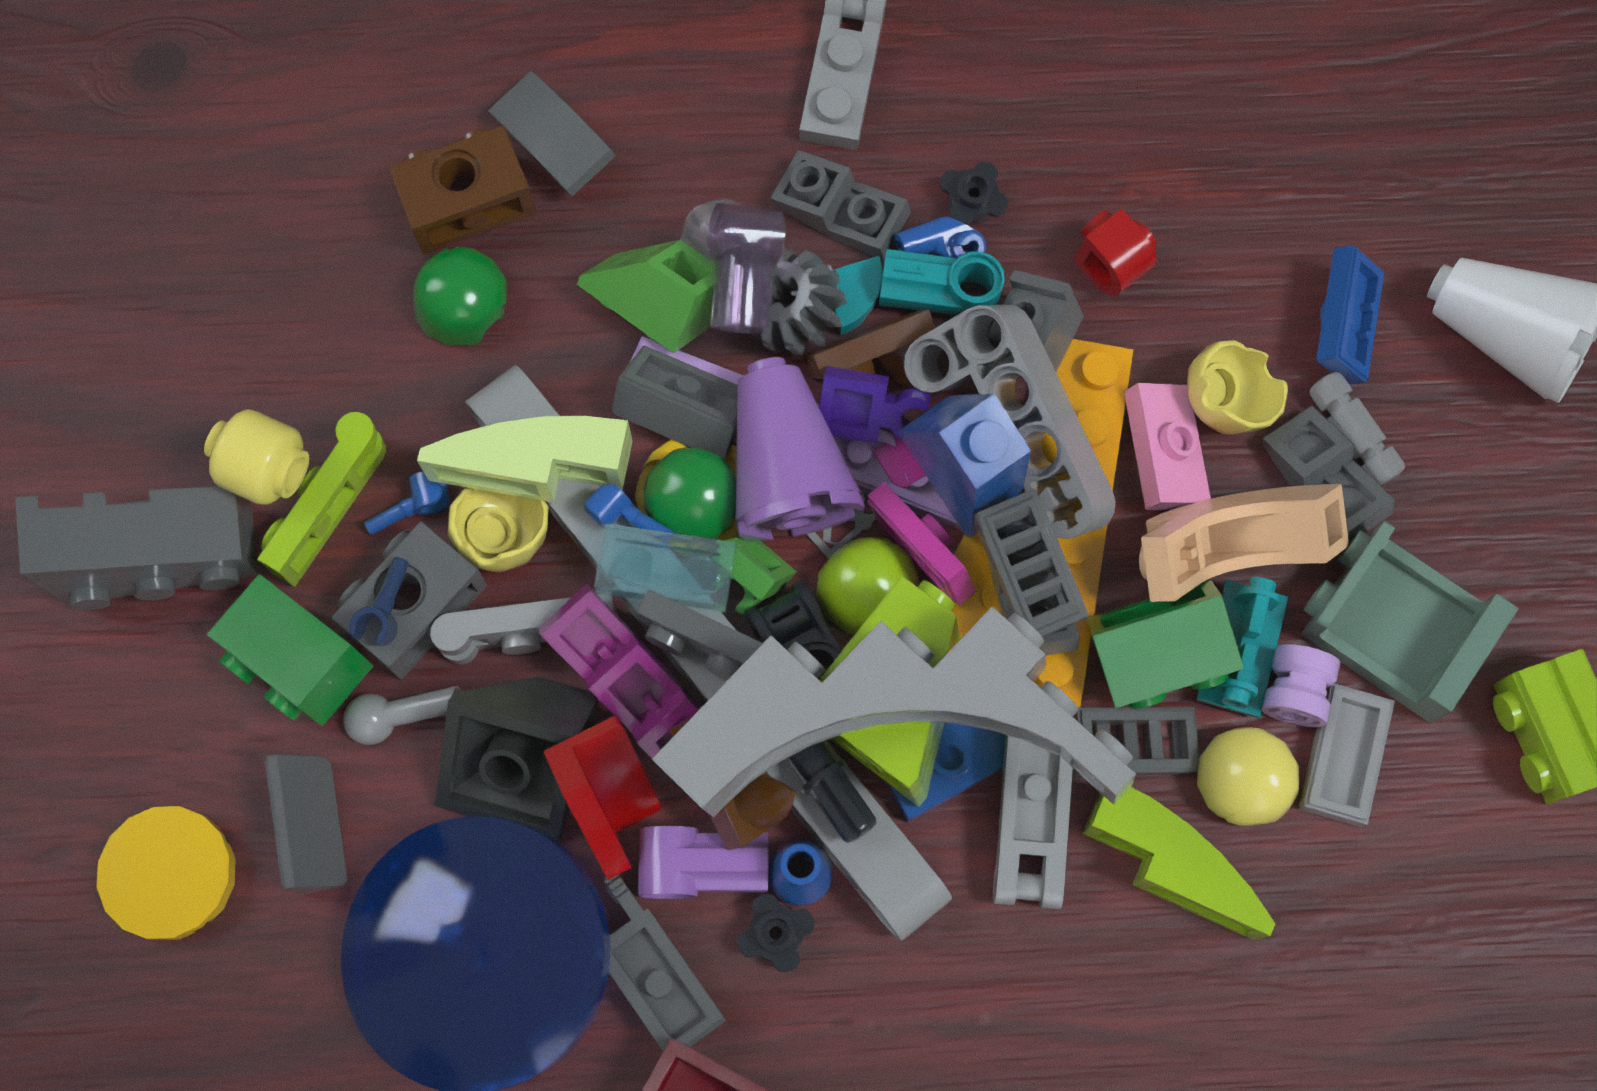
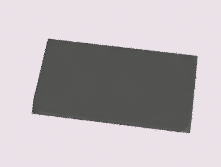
(678, 401)
(306, 823)

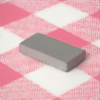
(1347, 756)

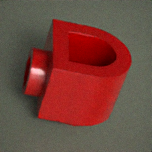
(1115, 251)

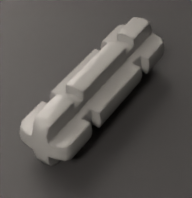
(1358, 427)

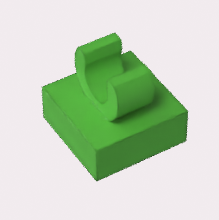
(759, 572)

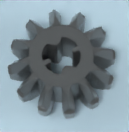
(811, 312)

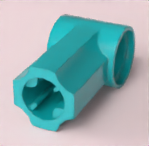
(934, 281)

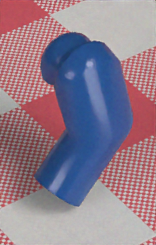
(940, 237)

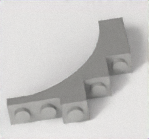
(983, 682)

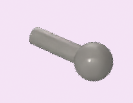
(372, 718)

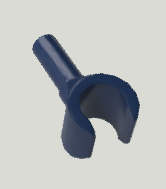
(382, 606)

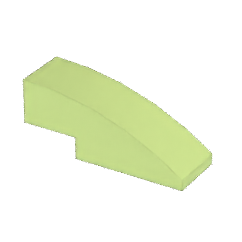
(532, 455)

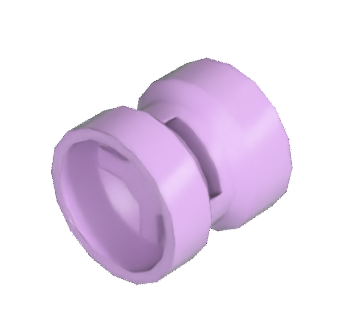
(1301, 685)

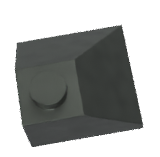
(496, 747)

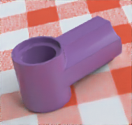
(682, 862)

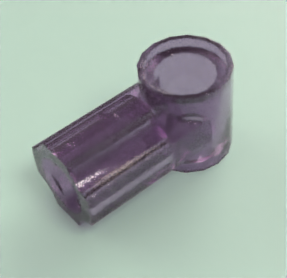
(745, 250)

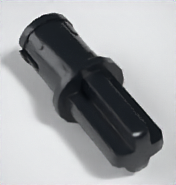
(833, 791)

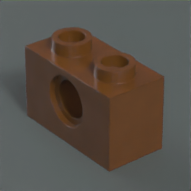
(448, 216)

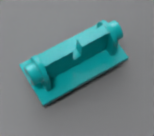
(1256, 623)

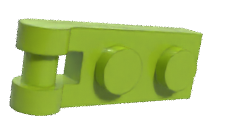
(323, 499)

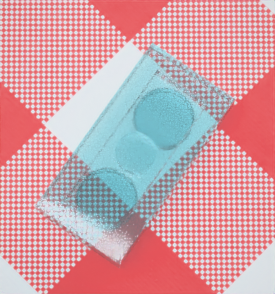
(671, 564)

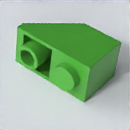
(658, 290)

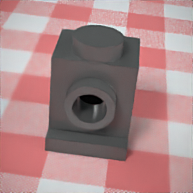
(1051, 309)

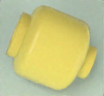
(256, 457)

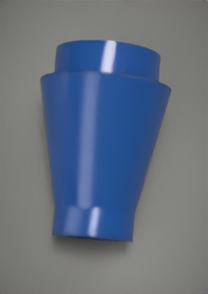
(799, 890)

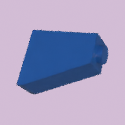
(969, 454)

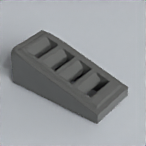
(1008, 512)
(1182, 736)

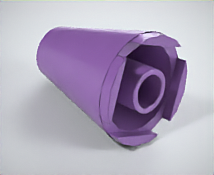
(787, 457)

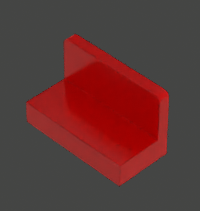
(603, 788)

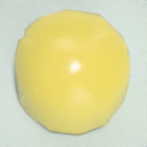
(1234, 388)
(496, 528)
(1248, 776)

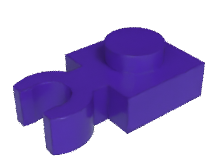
(858, 404)

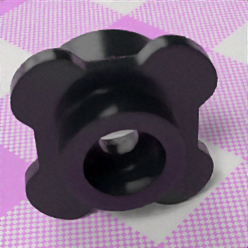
(970, 209)
(784, 950)

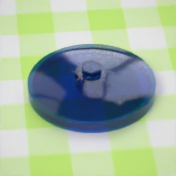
(475, 954)

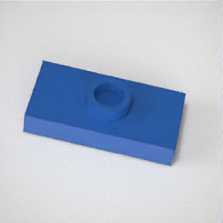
(1350, 315)
(962, 761)

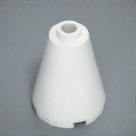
(1520, 319)

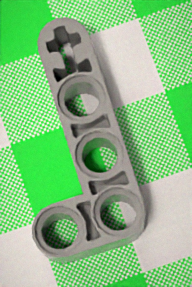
(1046, 410)

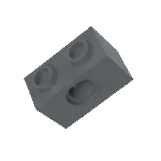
(446, 584)

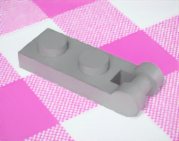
(842, 74)
(510, 627)
(1032, 823)

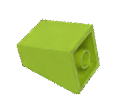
(904, 751)

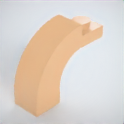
(1241, 533)

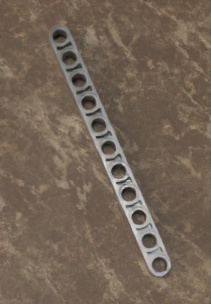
(879, 864)

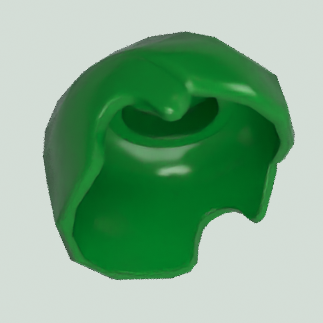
(459, 295)
(692, 493)

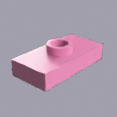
(1166, 446)

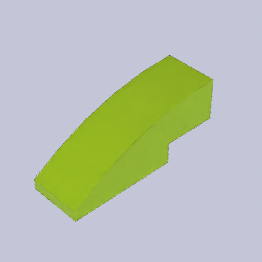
(1178, 862)

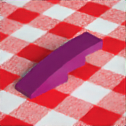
(619, 669)

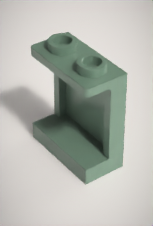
(1404, 624)

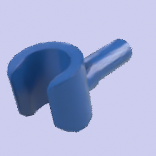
(426, 499)
(611, 503)

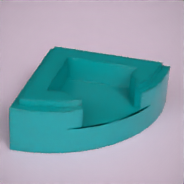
(862, 289)

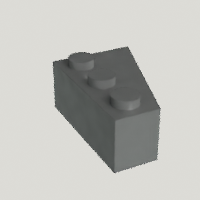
(137, 546)

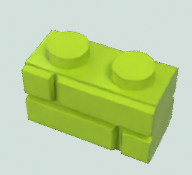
(1555, 724)

